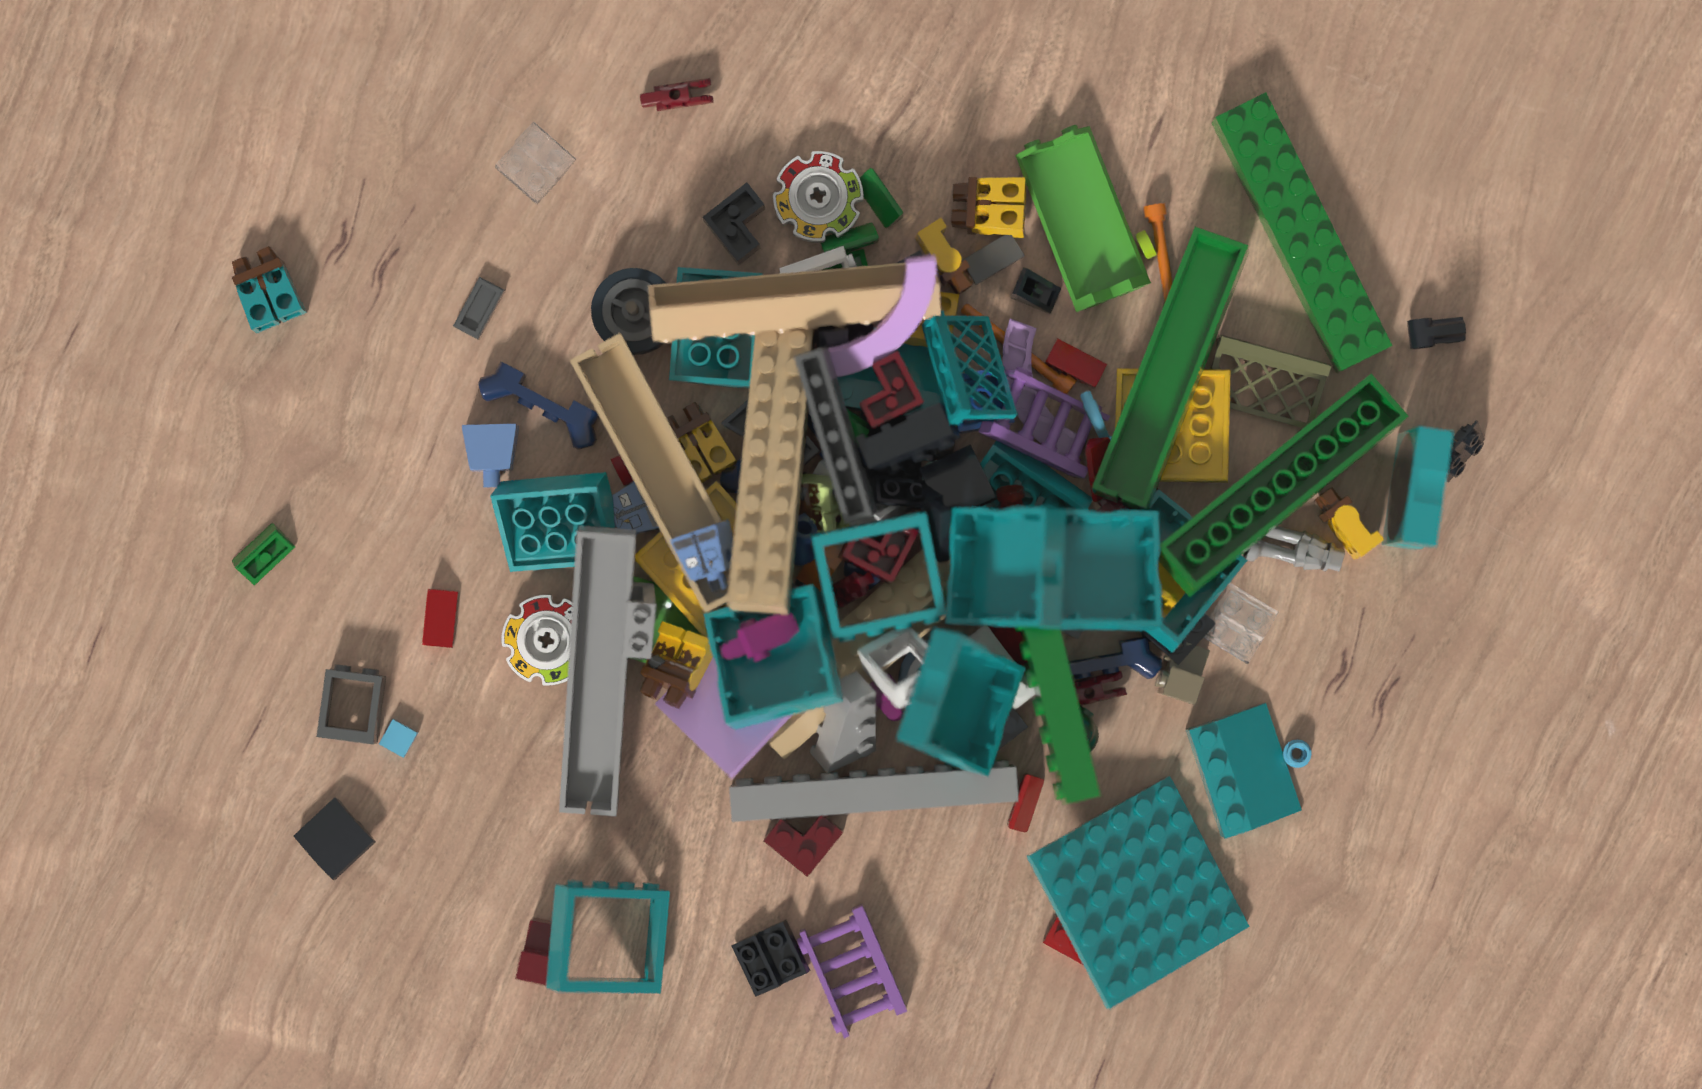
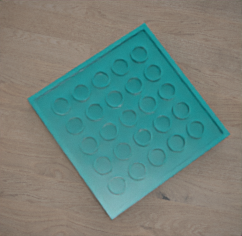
(1137, 892)

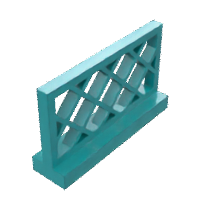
(949, 368)

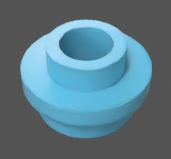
(1305, 753)

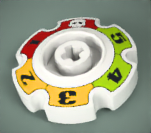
(827, 176)
(524, 634)

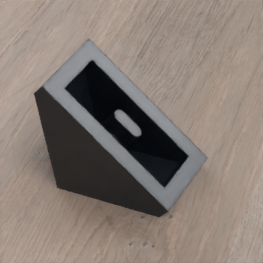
(1035, 291)

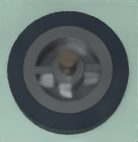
(624, 308)

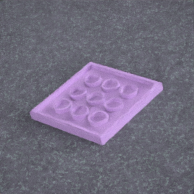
(705, 725)

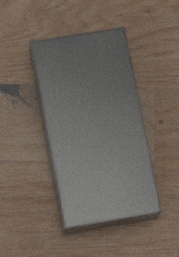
(993, 258)
(479, 308)

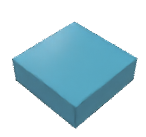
(398, 738)

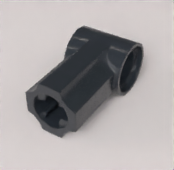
(1428, 332)

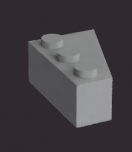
(848, 726)

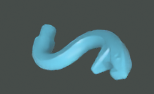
(1094, 414)

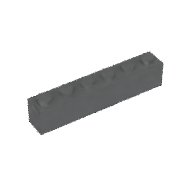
(836, 434)

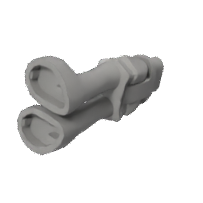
(1309, 550)

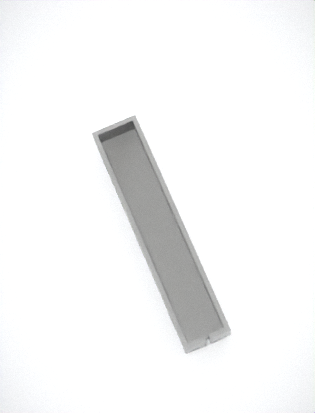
(597, 670)
(870, 792)

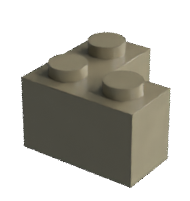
(1186, 679)

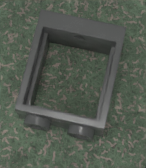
(347, 734)

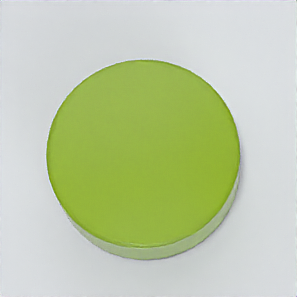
(1145, 244)

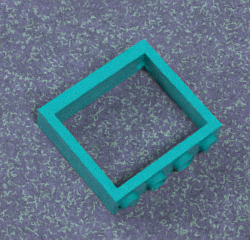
(869, 529)
(562, 932)

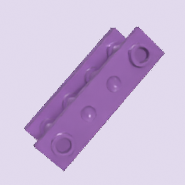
(1023, 439)
(879, 974)

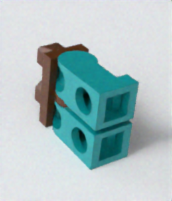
(262, 281)

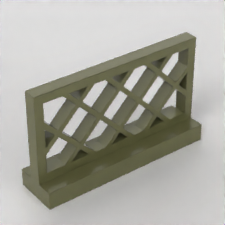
(1280, 361)

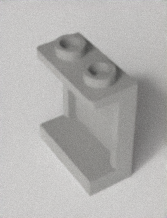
(639, 622)

